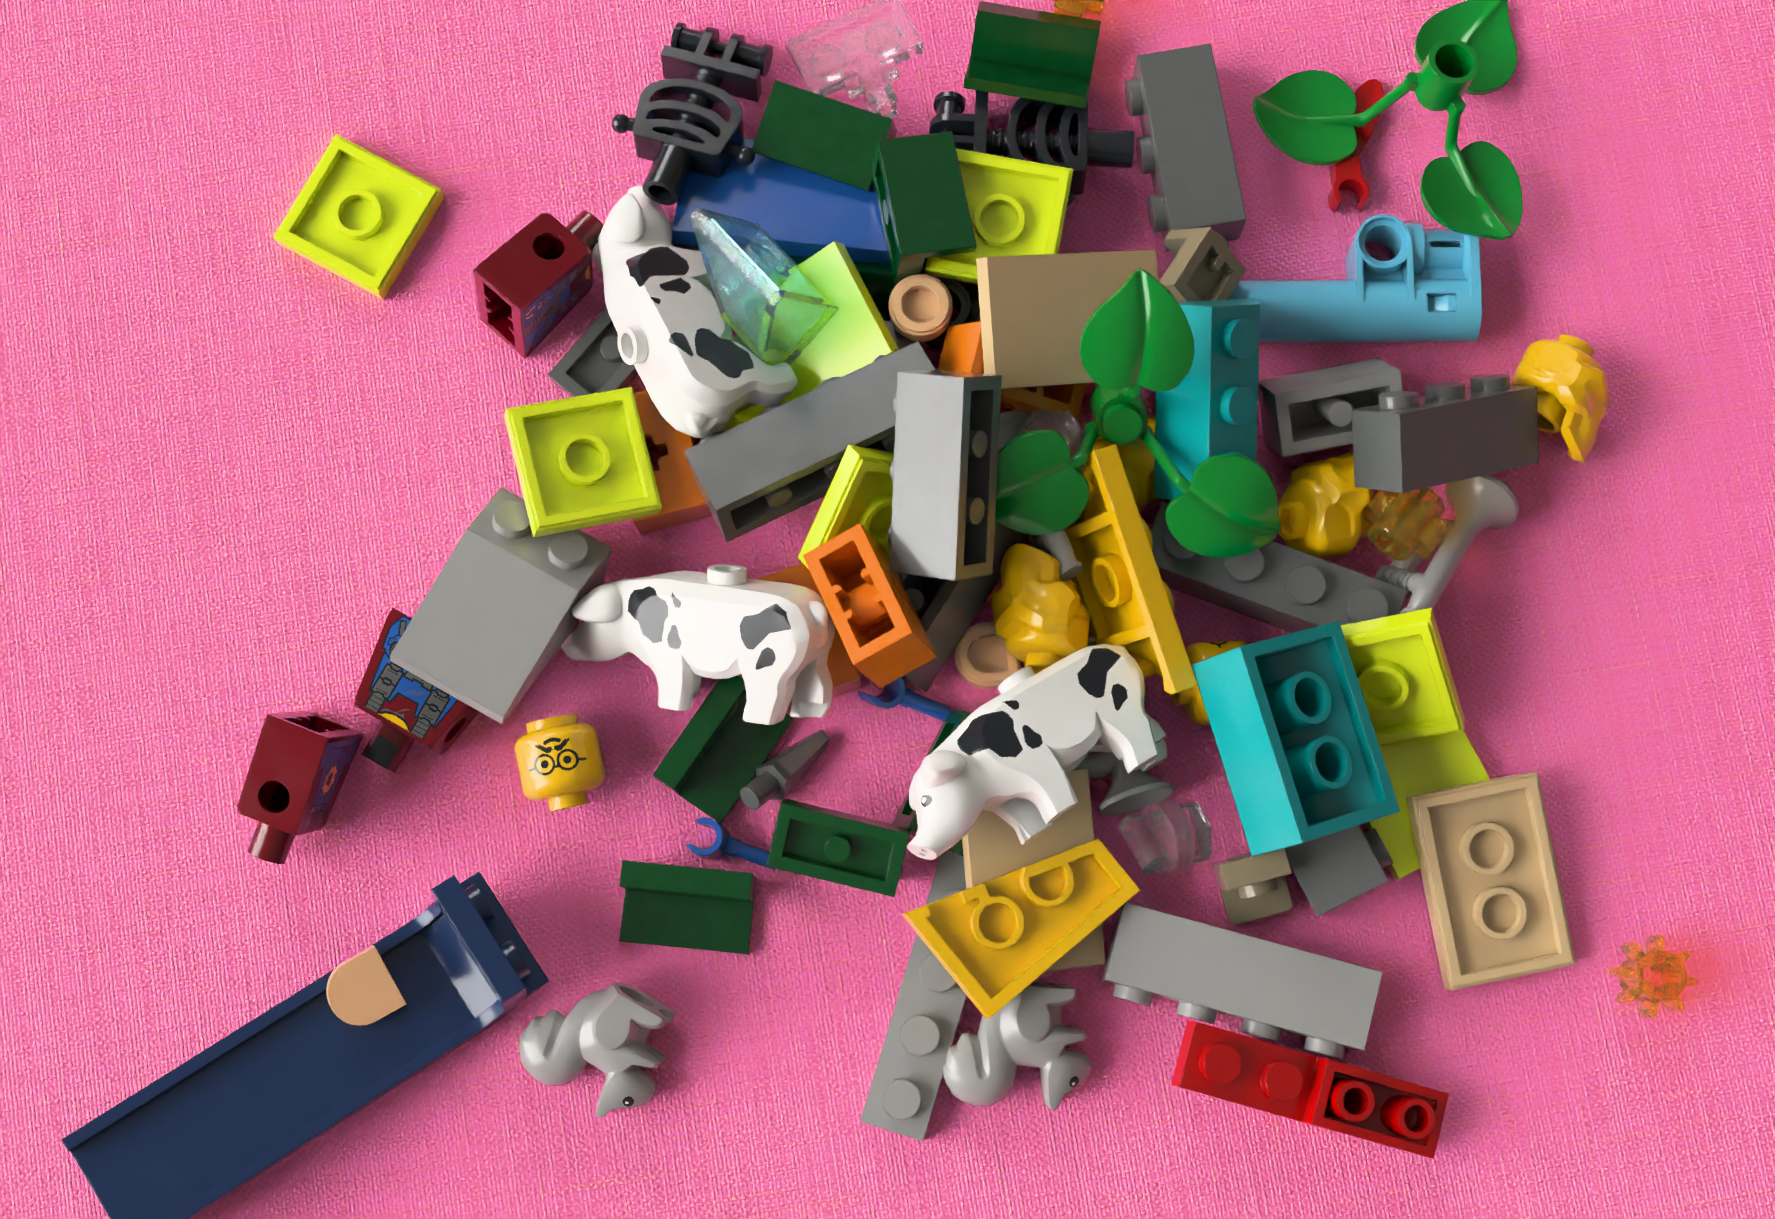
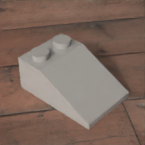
(500, 607)

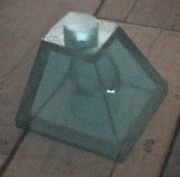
(759, 288)

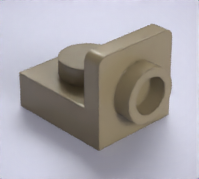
(1201, 265)
(1254, 885)

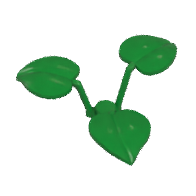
(1459, 53)
(1127, 345)

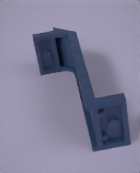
(303, 1067)

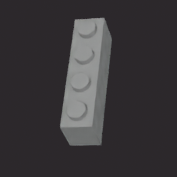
(1242, 978)

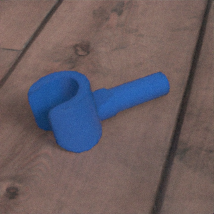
(897, 694)
(729, 846)

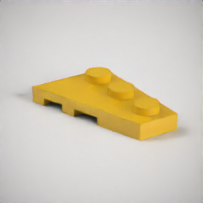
(1022, 922)

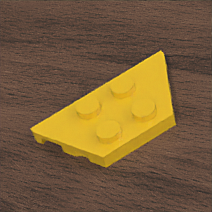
(1121, 578)

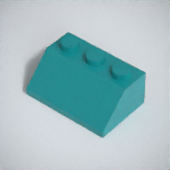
(1218, 398)
(1295, 738)

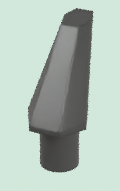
(783, 772)

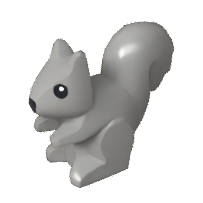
(601, 1030)
(1020, 1034)

